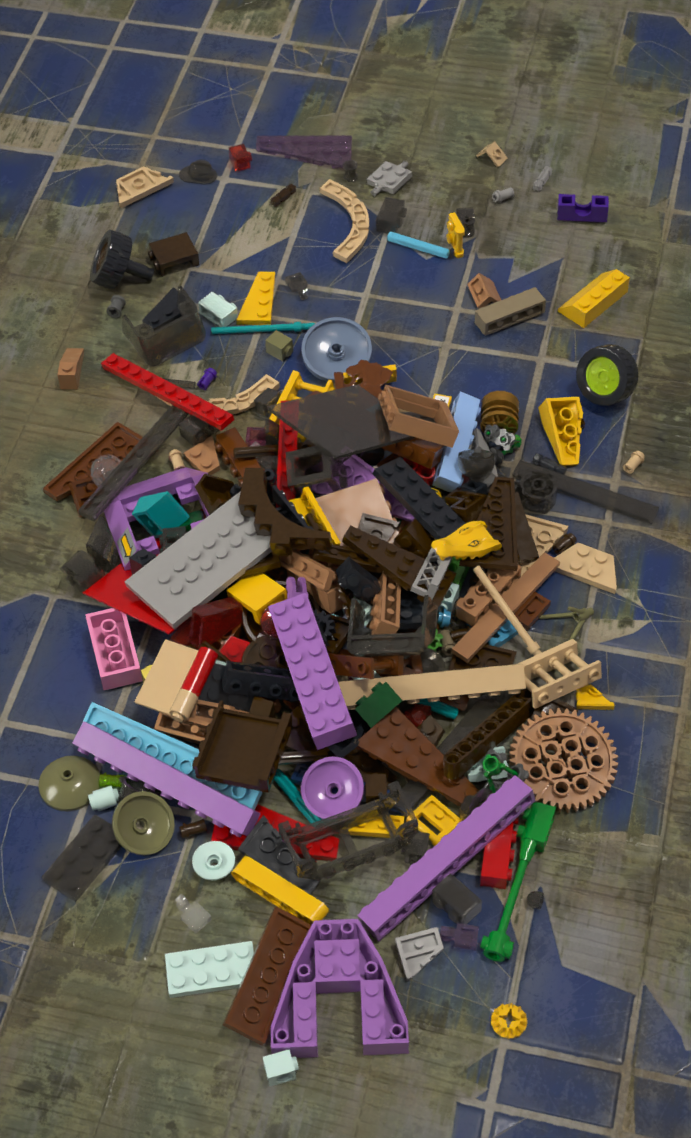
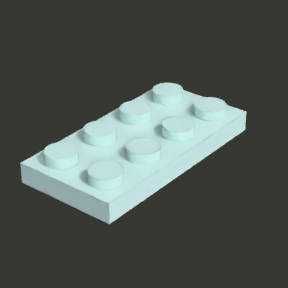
(207, 969)

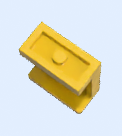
(257, 593)

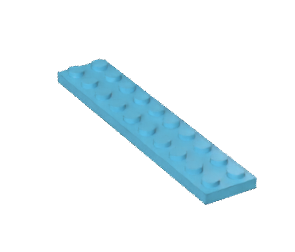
(163, 748)

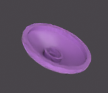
(322, 778)

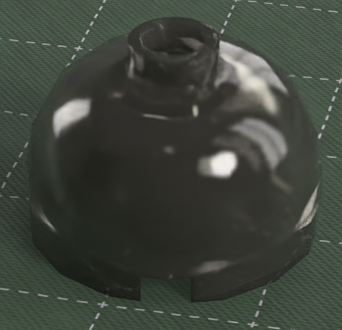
(476, 464)

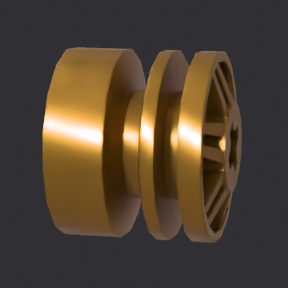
(500, 409)

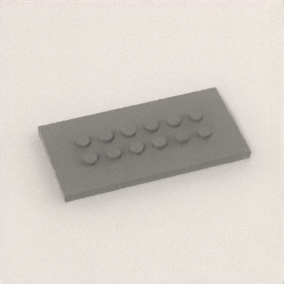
(200, 564)

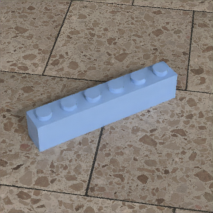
(464, 412)

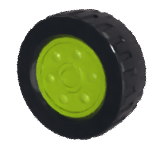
(607, 374)

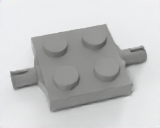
(389, 177)

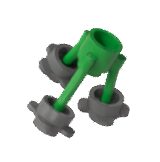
(503, 438)
(495, 765)

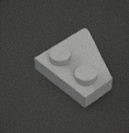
(418, 950)

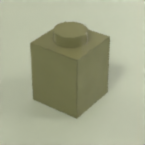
(279, 345)

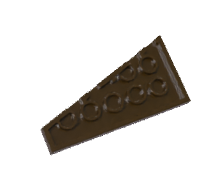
(396, 562)

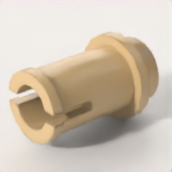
(175, 457)
(636, 459)

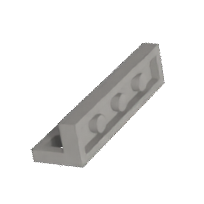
(437, 572)

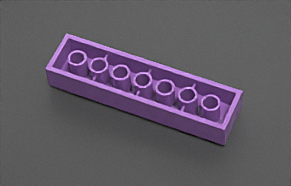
(312, 671)

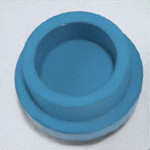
(443, 618)

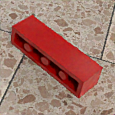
(497, 857)

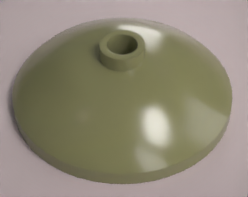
(72, 791)
(155, 818)

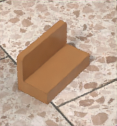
(483, 290)

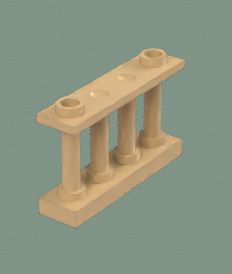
(555, 659)

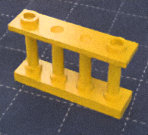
(291, 389)

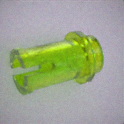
(107, 780)

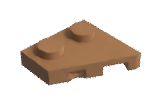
(203, 457)

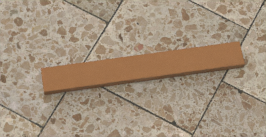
(515, 598)

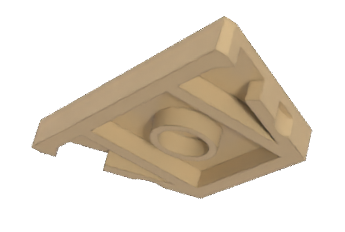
(140, 184)
(588, 566)

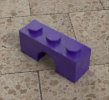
(594, 211)

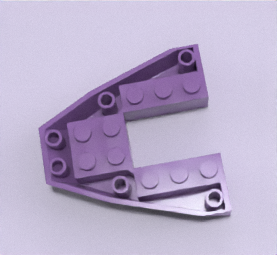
(335, 960)

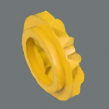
(516, 1027)

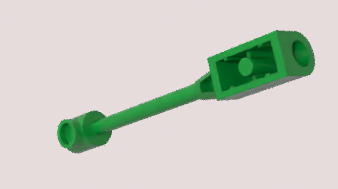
(532, 838)

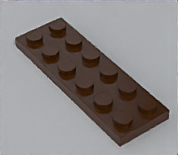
(266, 976)

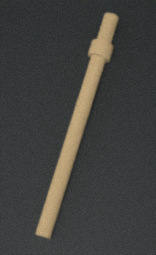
(533, 647)

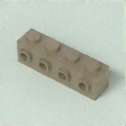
(510, 311)

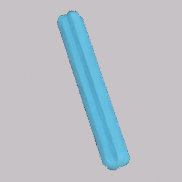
(418, 245)

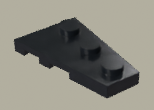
(164, 312)

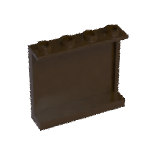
(242, 749)

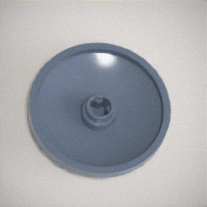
(335, 346)

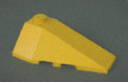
(562, 425)

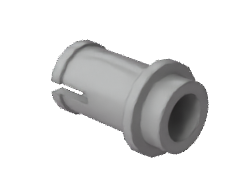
(504, 194)

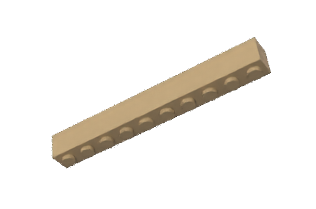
(441, 684)

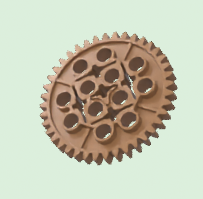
(595, 778)

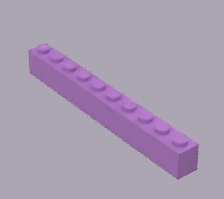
(166, 779)
(446, 857)

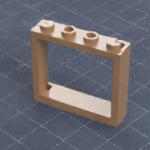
(442, 432)

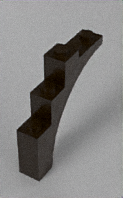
(269, 522)

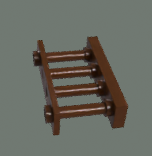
(364, 667)

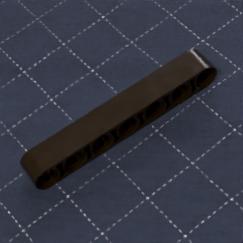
(488, 735)

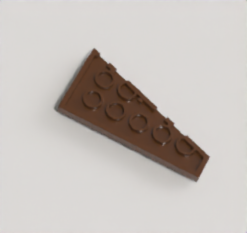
(116, 442)
(412, 755)

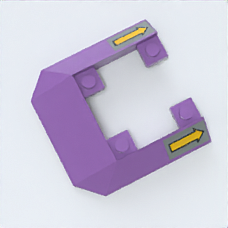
(120, 509)

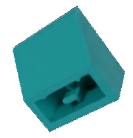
(159, 512)

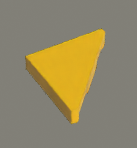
(590, 698)

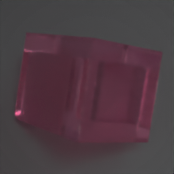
(255, 434)

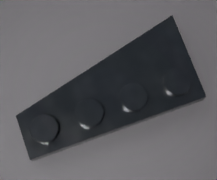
(267, 848)

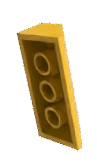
(596, 297)

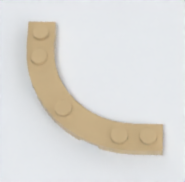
(359, 217)
(245, 399)

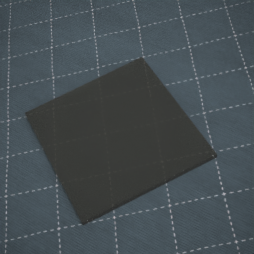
(340, 421)

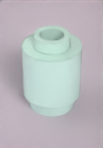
(103, 798)

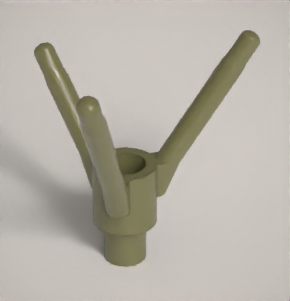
(579, 616)

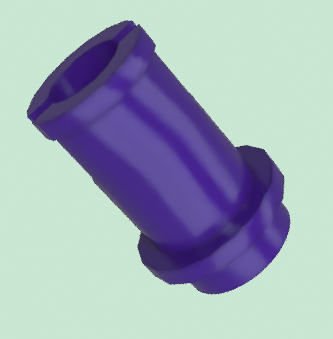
(209, 375)

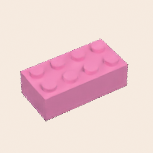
(113, 648)

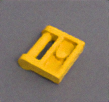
(455, 234)
(438, 816)

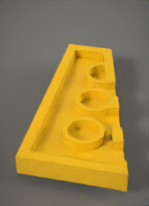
(259, 301)

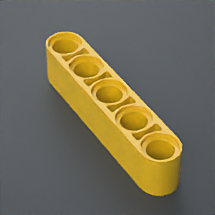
(279, 891)

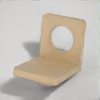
(494, 153)

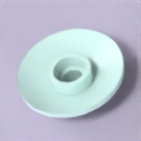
(213, 852)

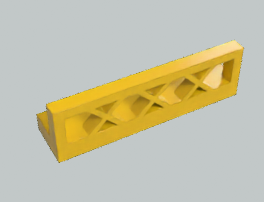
(311, 506)

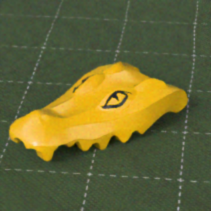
(468, 541)

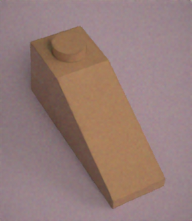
(70, 368)

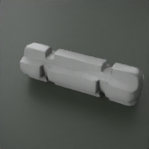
(542, 178)

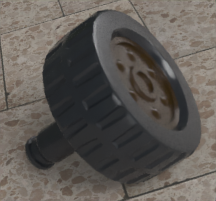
(113, 260)

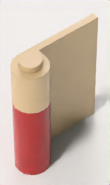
(176, 679)

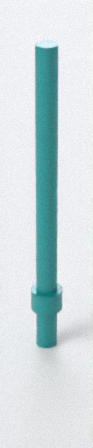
(296, 327)

